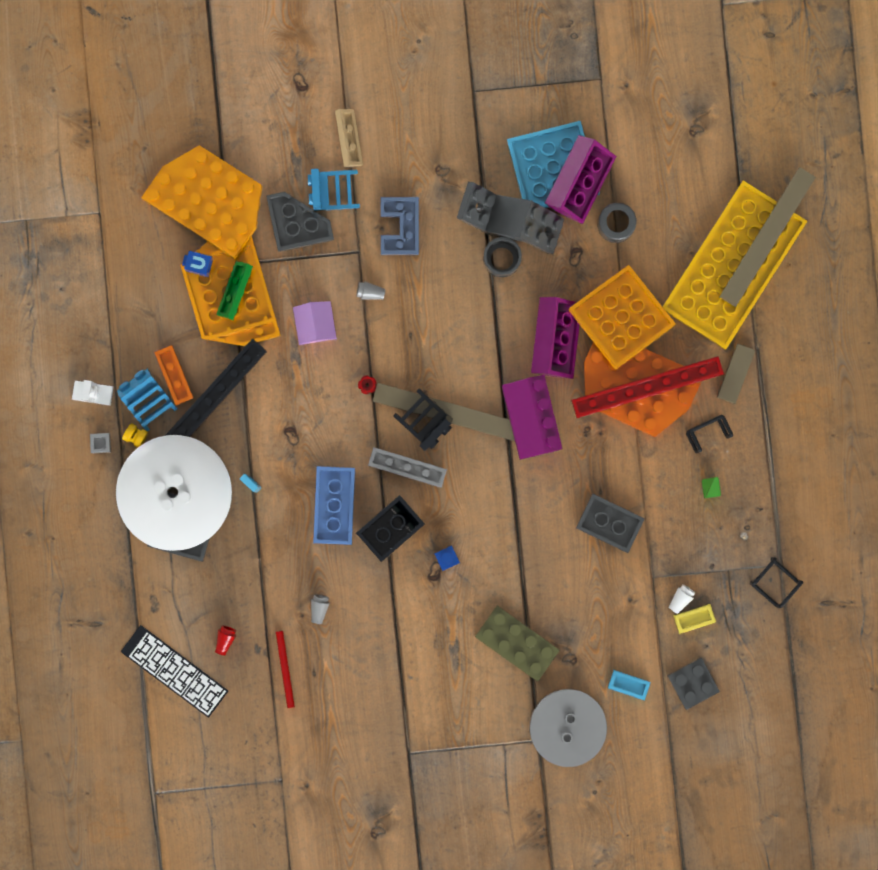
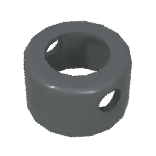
(609, 235)
(502, 242)

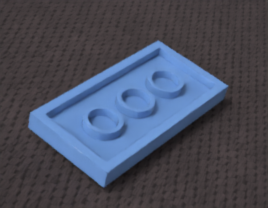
(334, 505)

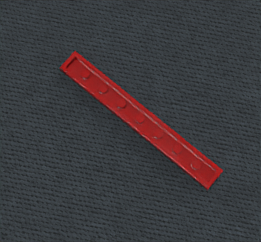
(647, 387)

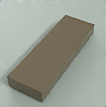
(736, 373)

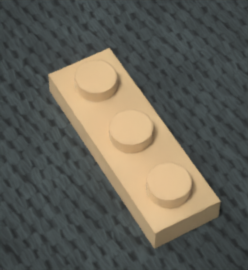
(348, 137)

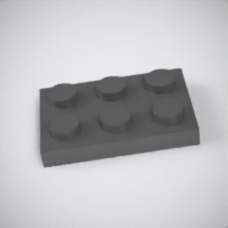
(610, 523)

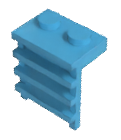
(320, 193)
(140, 388)

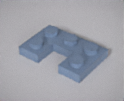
(408, 210)

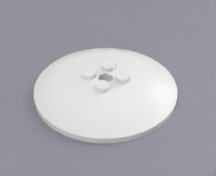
(201, 498)

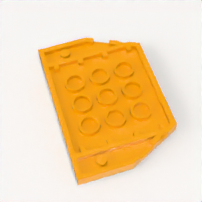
(208, 199)
(255, 312)

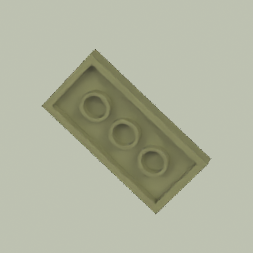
(517, 643)

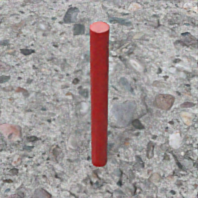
(285, 669)

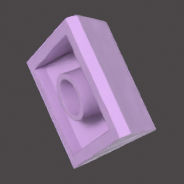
(314, 322)

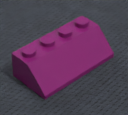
(580, 179)
(555, 339)
(532, 417)

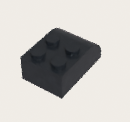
(390, 528)

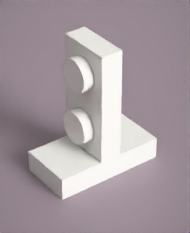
(92, 392)

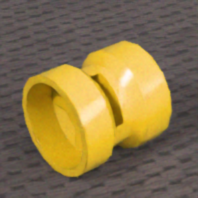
(135, 435)

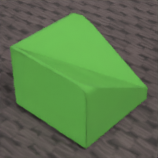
(711, 487)

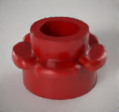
(362, 384)

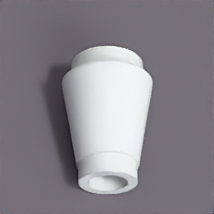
(681, 598)

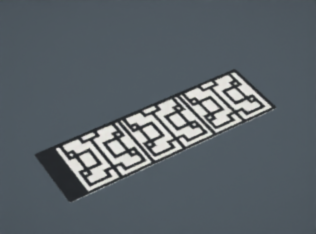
(174, 671)

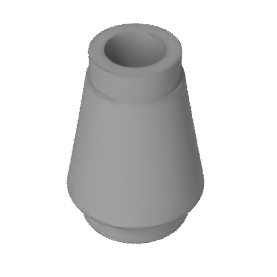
(369, 291)
(319, 607)

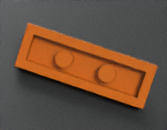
(174, 375)

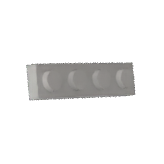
(407, 467)

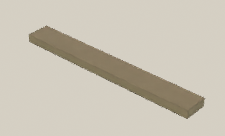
(767, 237)
(461, 415)

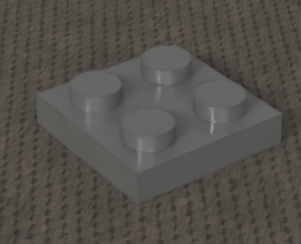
(693, 683)

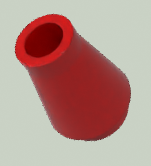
(224, 639)

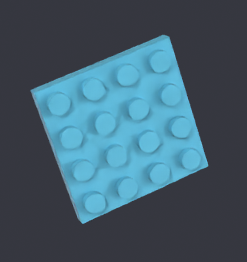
(540, 158)

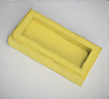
(694, 618)

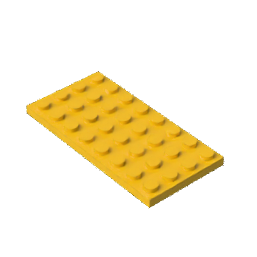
(697, 293)

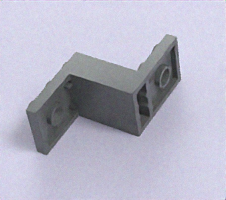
(510, 218)

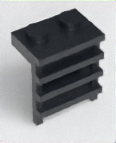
(433, 429)

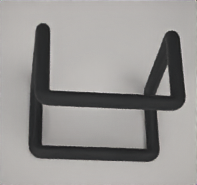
(695, 444)
(774, 561)

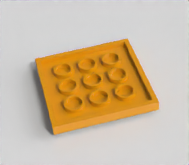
(622, 317)

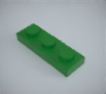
(234, 290)

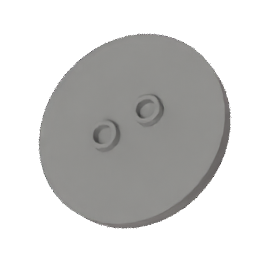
(568, 727)

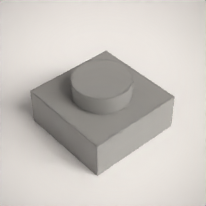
(100, 443)

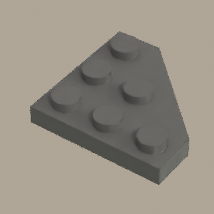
(296, 223)

